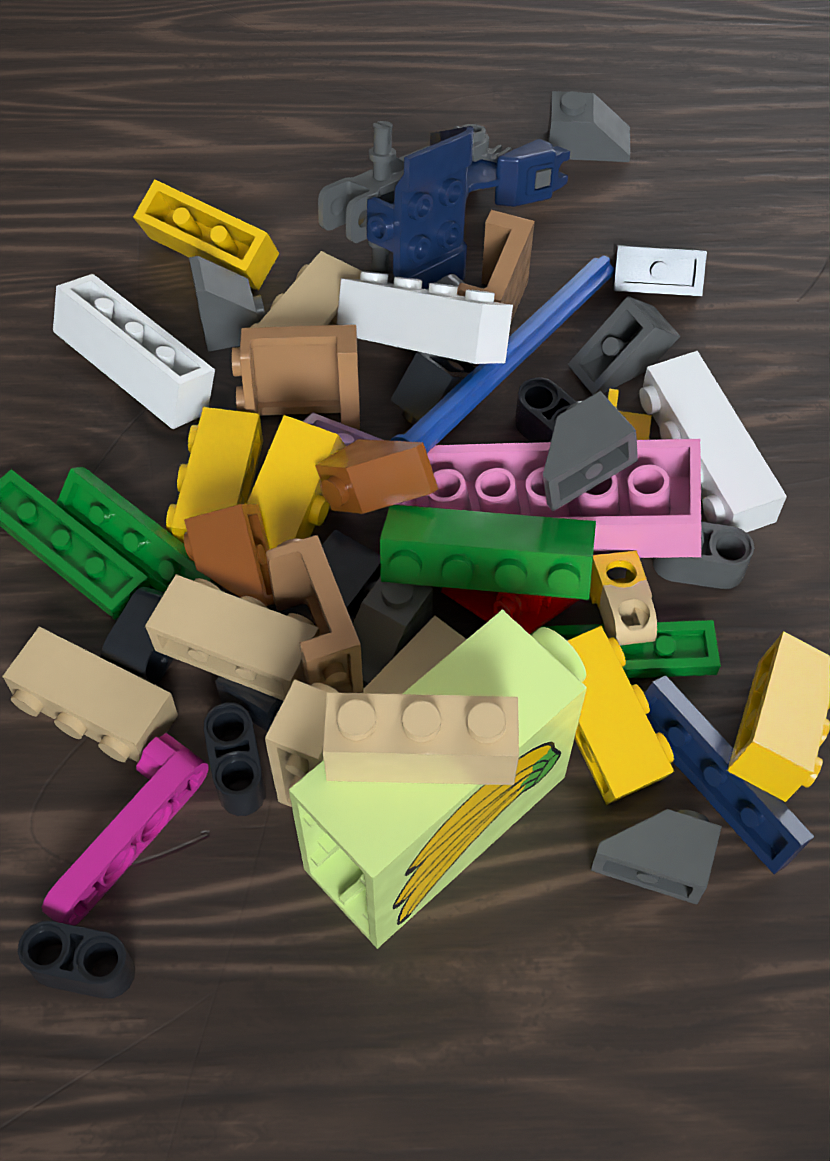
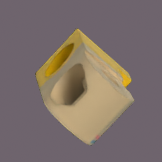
(625, 601)

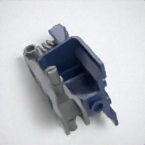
(420, 199)

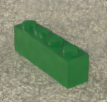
(487, 551)

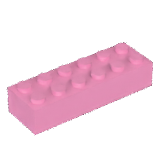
(641, 508)

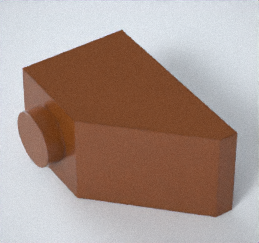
(375, 475)
(232, 550)

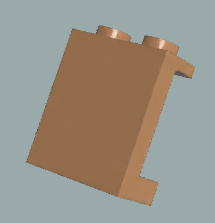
(505, 258)
(299, 371)
(303, 576)

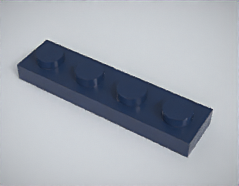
(704, 759)

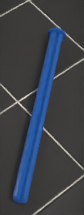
(521, 344)

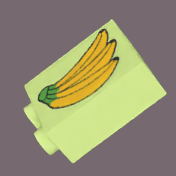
(397, 845)

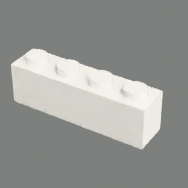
(425, 320)
(132, 350)
(734, 476)

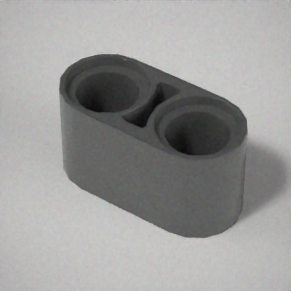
(711, 568)

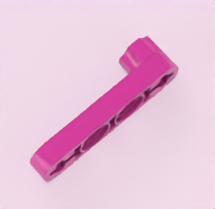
(173, 779)

